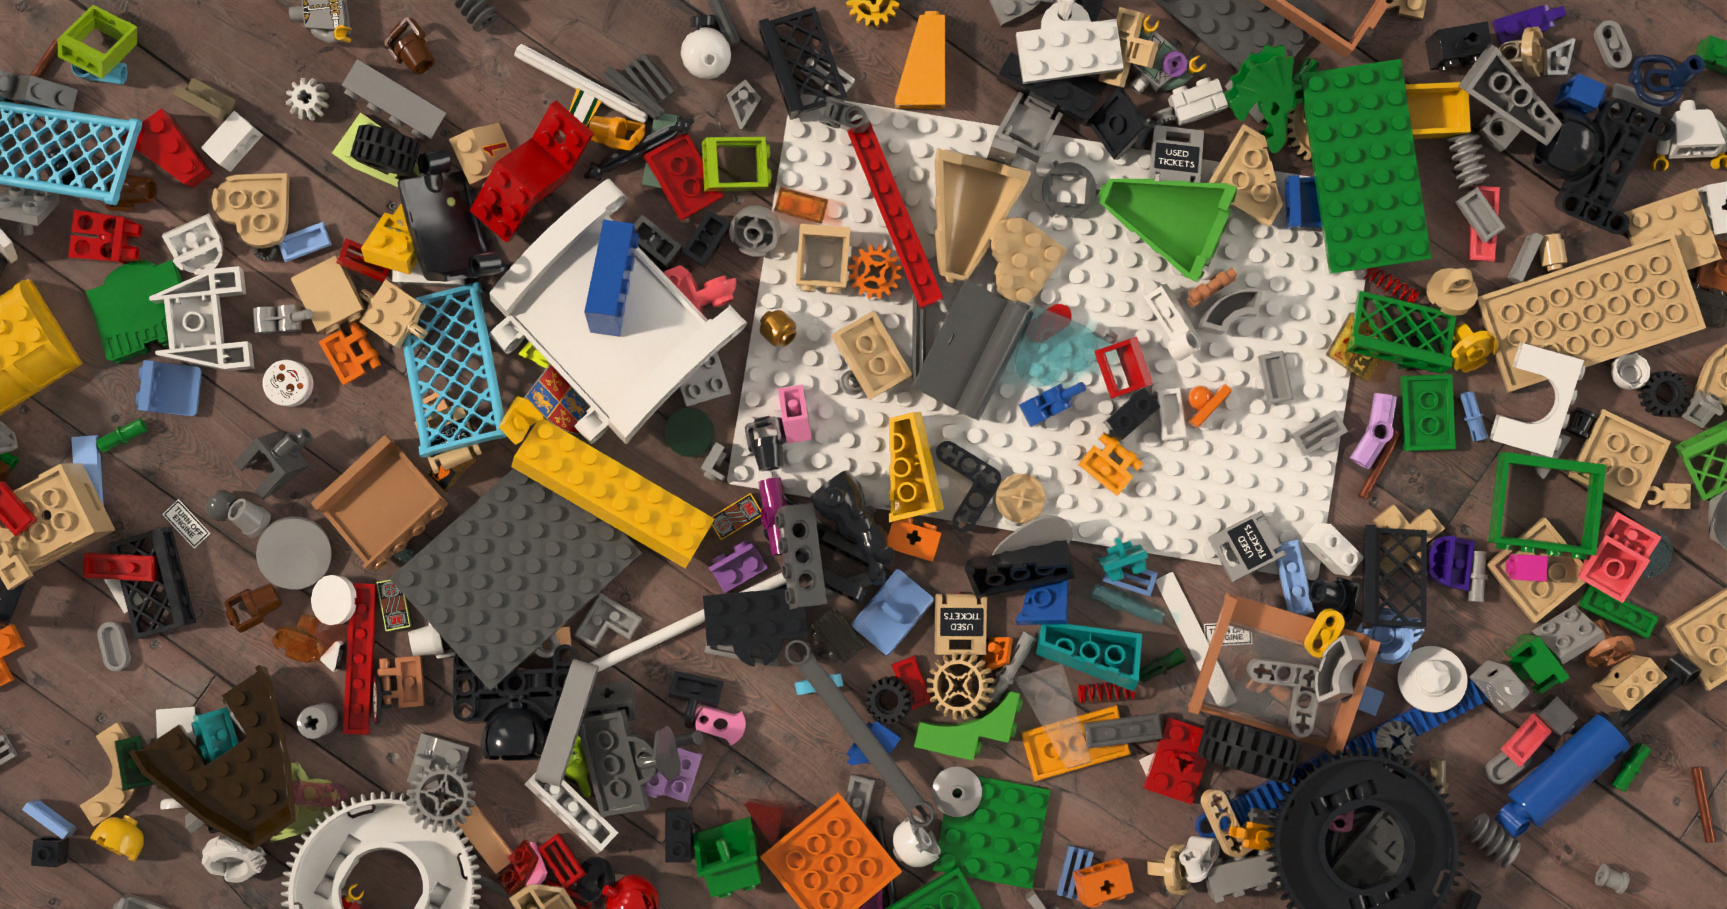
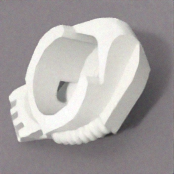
(231, 859)

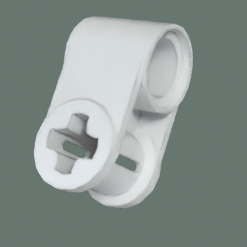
(1199, 857)

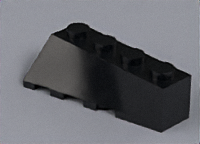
(1071, 96)
(1020, 569)

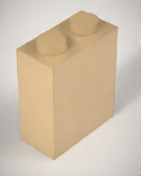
(330, 295)

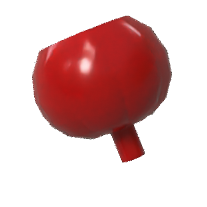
(631, 893)

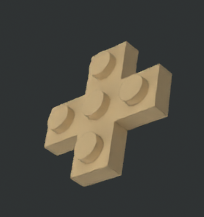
(1132, 47)
(1394, 519)

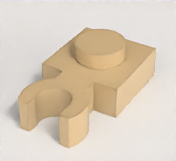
(1409, 8)
(1672, 496)
(13, 568)

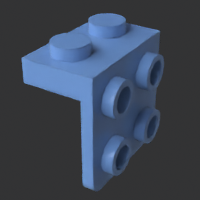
(169, 388)

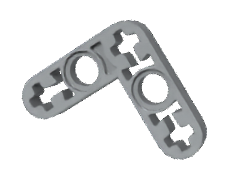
(1295, 680)

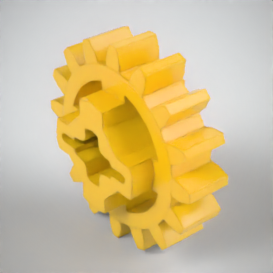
(873, 9)

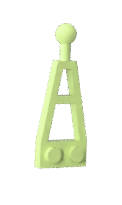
(344, 149)

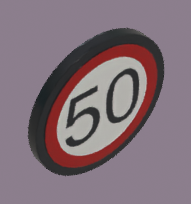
(377, 706)

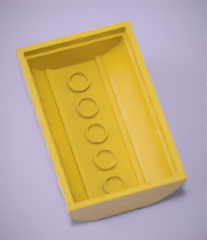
(31, 346)

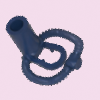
(1679, 77)

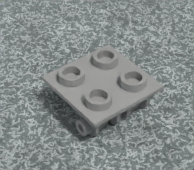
(705, 383)

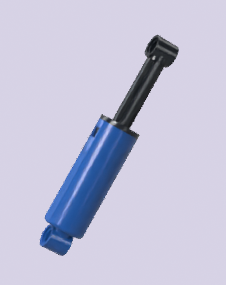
(1586, 755)

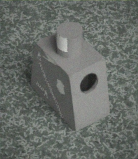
(1502, 688)

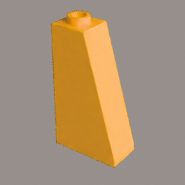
(924, 72)

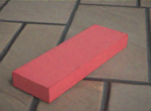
(1477, 249)

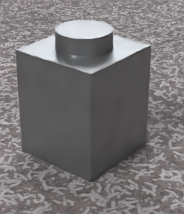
(1556, 715)

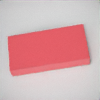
(1526, 740)

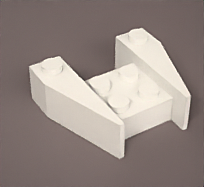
(196, 321)

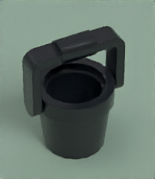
(767, 450)
(1335, 595)

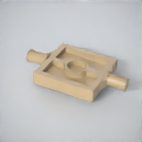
(392, 314)

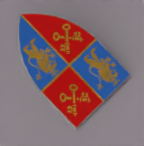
(557, 400)

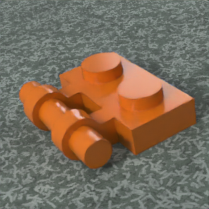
(343, 357)

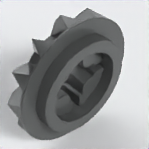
(1396, 728)

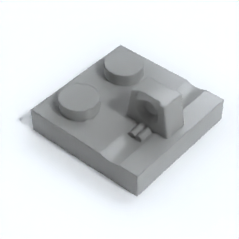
(440, 751)

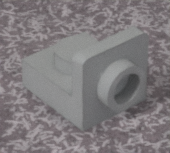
(714, 458)

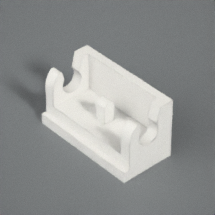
(232, 141)

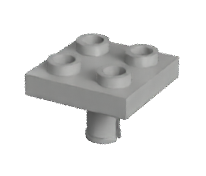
(26, 207)
(1569, 635)

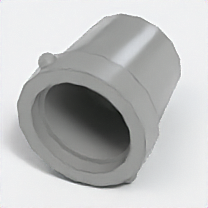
(249, 517)

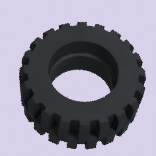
(1249, 749)

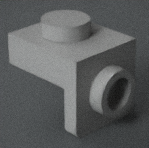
(1702, 408)

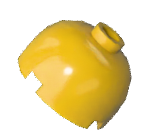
(120, 836)

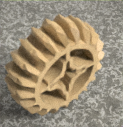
(945, 700)

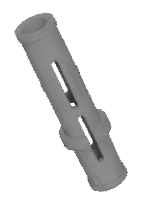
(1007, 672)

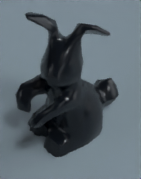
(844, 503)

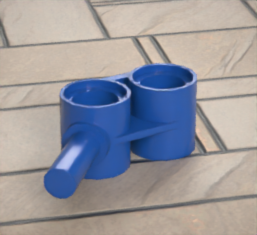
(1049, 403)

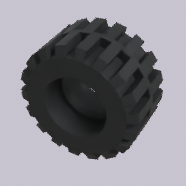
(385, 150)

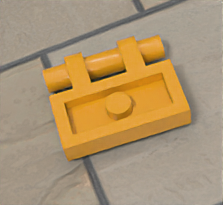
(1107, 471)

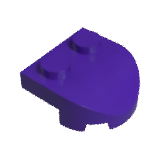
(1450, 562)

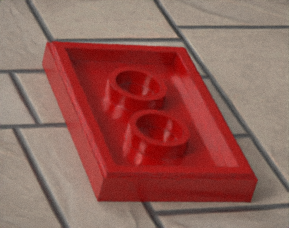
(681, 176)

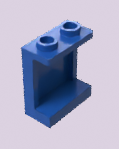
(1301, 203)

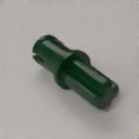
(1161, 665)

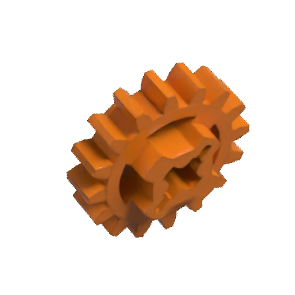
(868, 263)

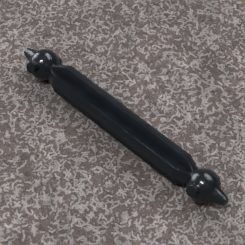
(645, 145)

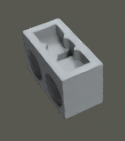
(1508, 131)

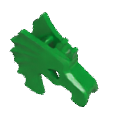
(1265, 80)

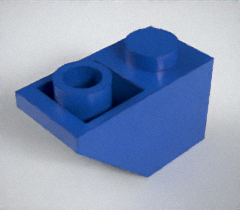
(885, 736)

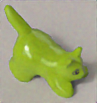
(578, 768)

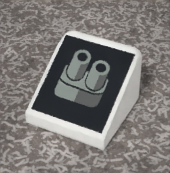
(333, 656)

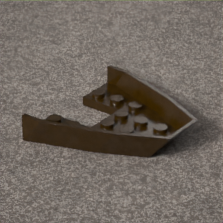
(243, 790)

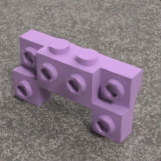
(680, 786)

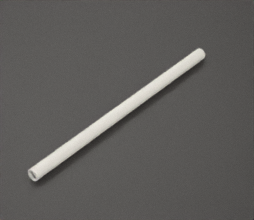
(672, 630)

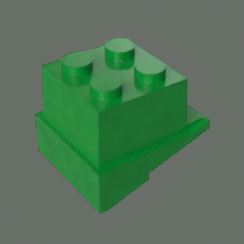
(728, 857)

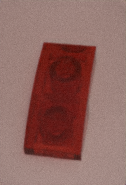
(522, 865)

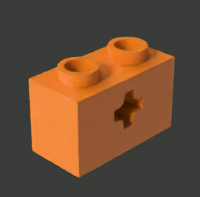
(924, 549)
(1092, 878)

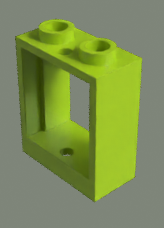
(87, 58)
(710, 163)

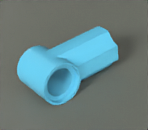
(116, 76)

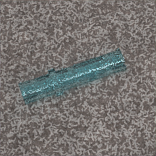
(1117, 600)

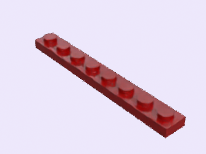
(895, 216)

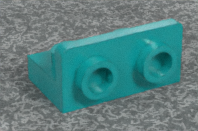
(215, 733)

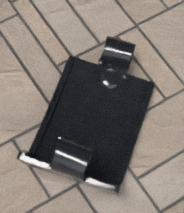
(446, 237)

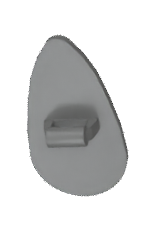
(1037, 532)

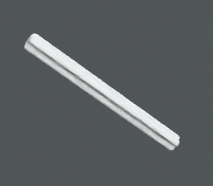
(577, 81)

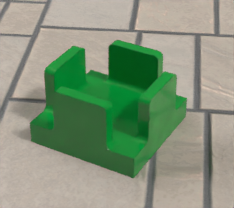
(1535, 661)

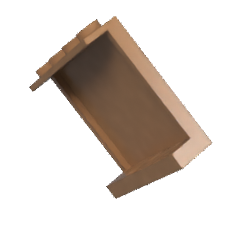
(380, 503)

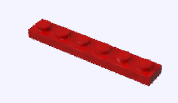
(360, 661)

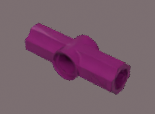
(772, 499)

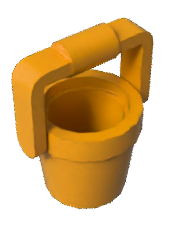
(613, 132)

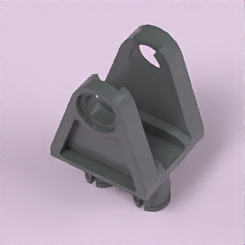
(283, 454)

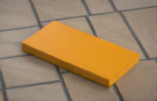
(1044, 758)

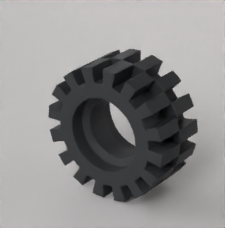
(1678, 389)
(876, 706)

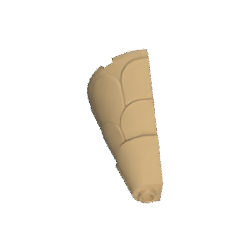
(969, 203)

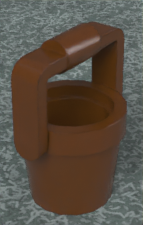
(411, 48)
(134, 191)
(258, 602)

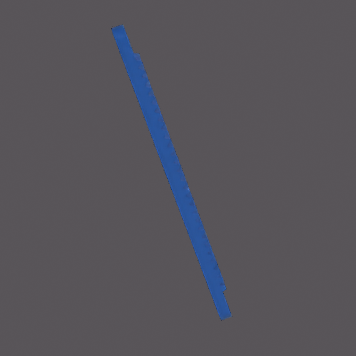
(1264, 794)

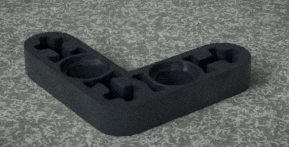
(978, 486)

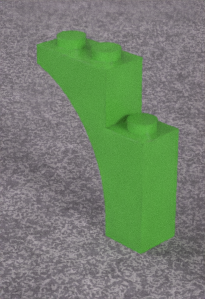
(962, 738)

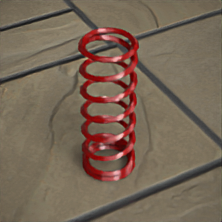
(1412, 298)
(1082, 691)

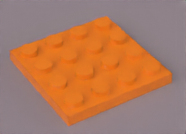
(831, 859)

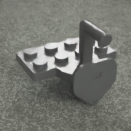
(618, 763)

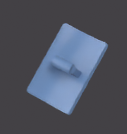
(892, 612)

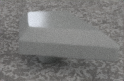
(1558, 57)
(743, 102)

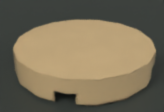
(1020, 498)

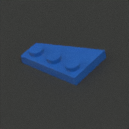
(1045, 605)

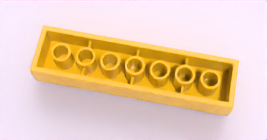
(612, 492)

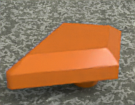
(997, 652)

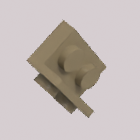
(206, 99)

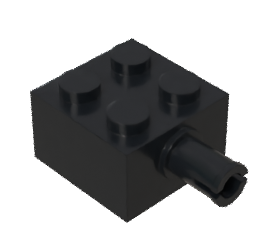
(1457, 46)

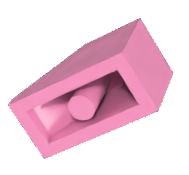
(794, 414)

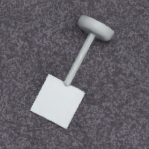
(166, 720)

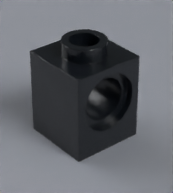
(49, 851)

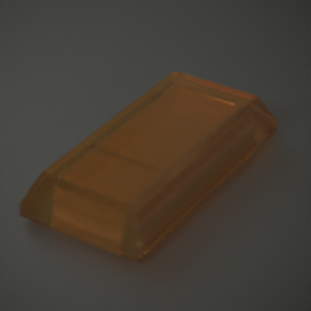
(801, 205)

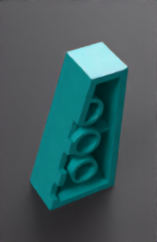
(1092, 650)

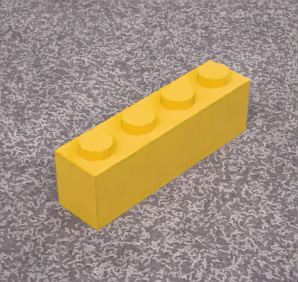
(912, 470)

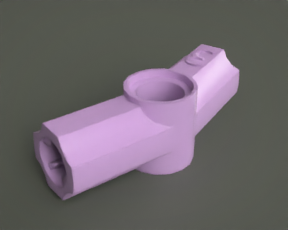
(1382, 415)

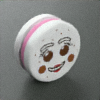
(288, 383)

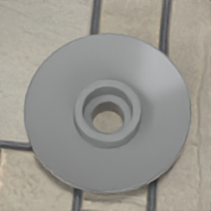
(954, 778)

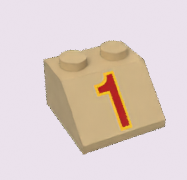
(479, 151)

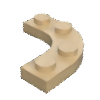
(112, 797)

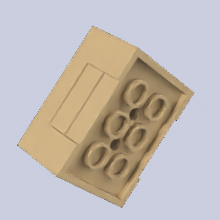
(74, 521)

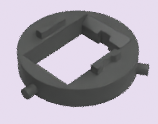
(1066, 209)

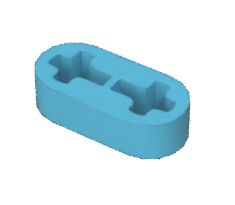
(805, 687)

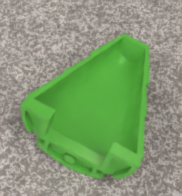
(1173, 217)

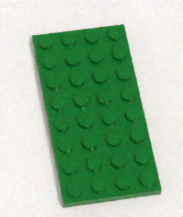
(1365, 166)

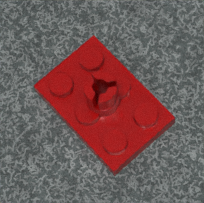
(1176, 762)

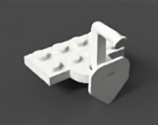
(1068, 46)

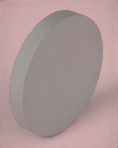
(293, 552)

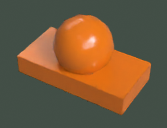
(1205, 402)

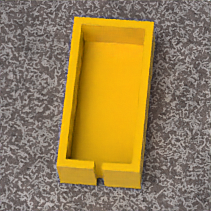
(1438, 110)

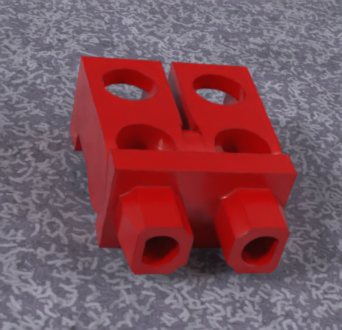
(112, 239)

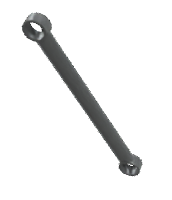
(860, 732)

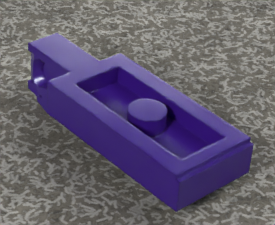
(1513, 26)

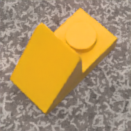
(519, 419)

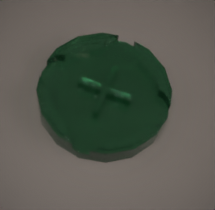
(689, 432)

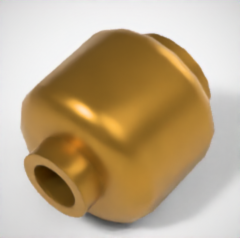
(778, 328)

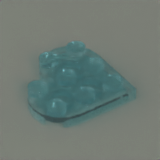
(1053, 346)

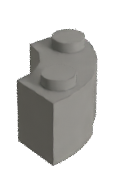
(1230, 307)
(1337, 669)

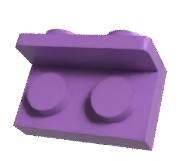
(738, 566)

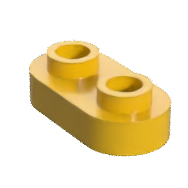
(1325, 633)

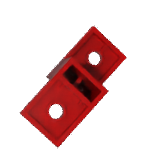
(531, 171)

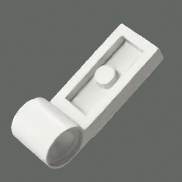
(1175, 322)

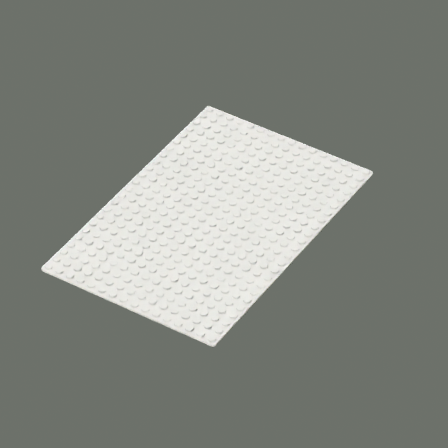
(1187, 485)

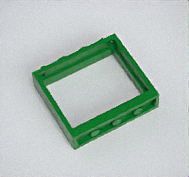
(1592, 512)

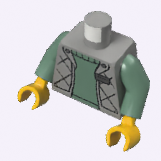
(1155, 76)

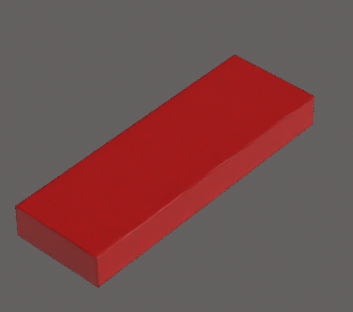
(120, 566)

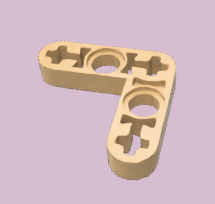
(1214, 817)

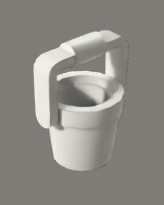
(428, 642)

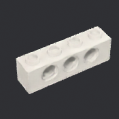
(574, 813)

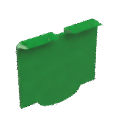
(126, 314)

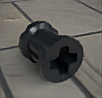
(1581, 423)

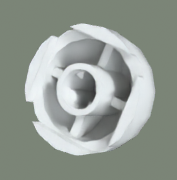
(706, 53)
(914, 844)

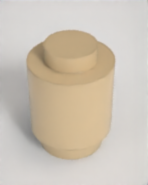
(1552, 252)

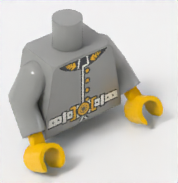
(324, 19)

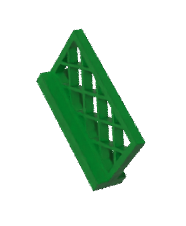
(1401, 353)

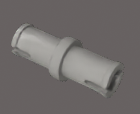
(1477, 577)

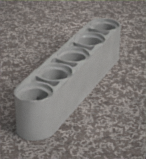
(566, 722)

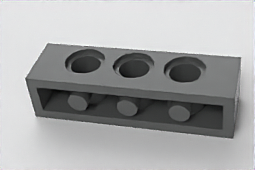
(808, 545)

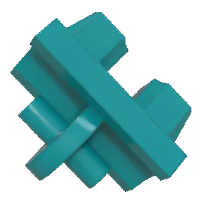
(1122, 555)

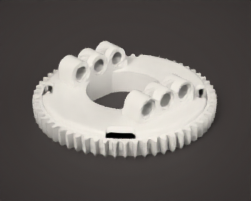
(340, 841)

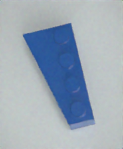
(610, 278)

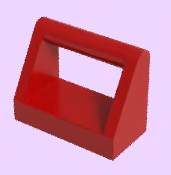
(1132, 364)

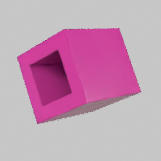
(1527, 567)

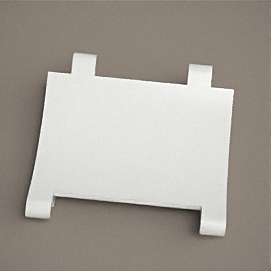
(617, 376)

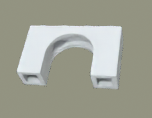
(1543, 434)

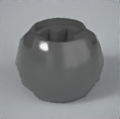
(219, 505)

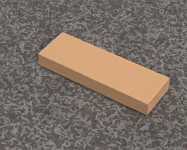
(486, 840)

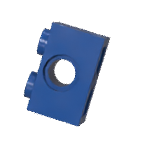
(1580, 94)

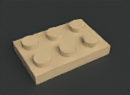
(871, 355)

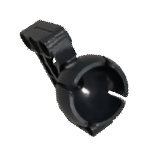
(1585, 152)
(513, 728)

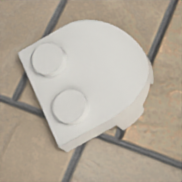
(195, 245)

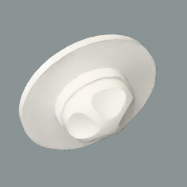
(1432, 679)

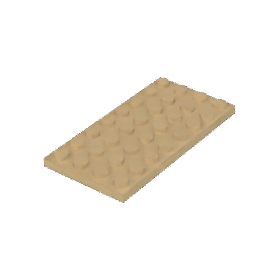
(1595, 308)

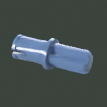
(1473, 416)

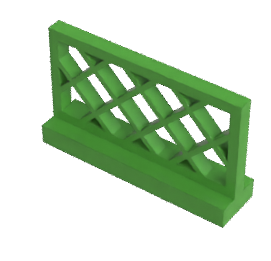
(1697, 446)

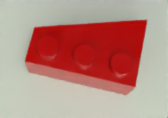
(170, 149)

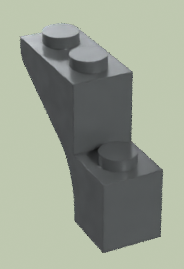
(36, 91)

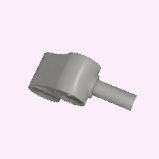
(284, 319)

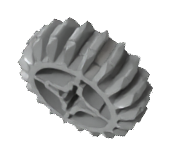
(450, 798)

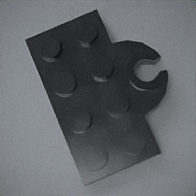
(752, 621)

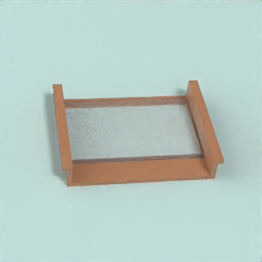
(1256, 630)

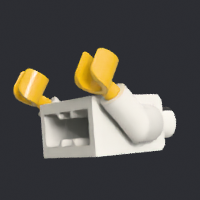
(1695, 136)

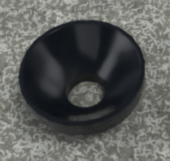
(590, 886)

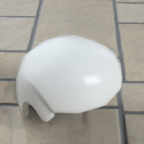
(1630, 371)

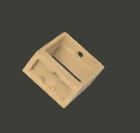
(822, 232)
(1636, 679)

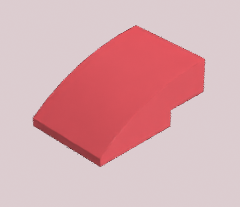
(1619, 557)

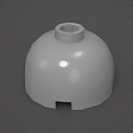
(755, 230)

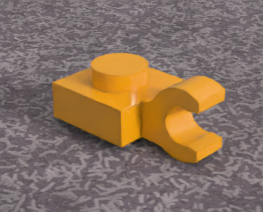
(1252, 835)

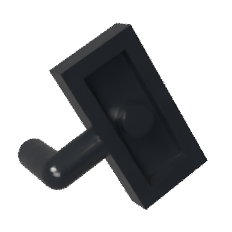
(695, 691)

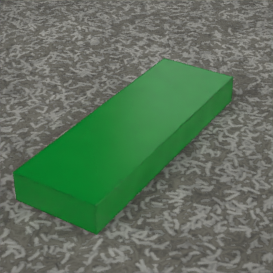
(1622, 614)

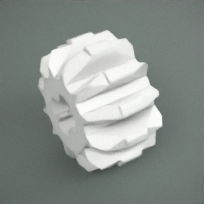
(299, 94)

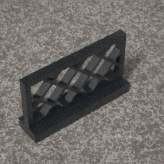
(780, 66)
(1372, 581)
(173, 582)

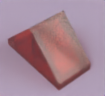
(767, 816)

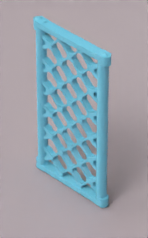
(96, 125)
(426, 449)

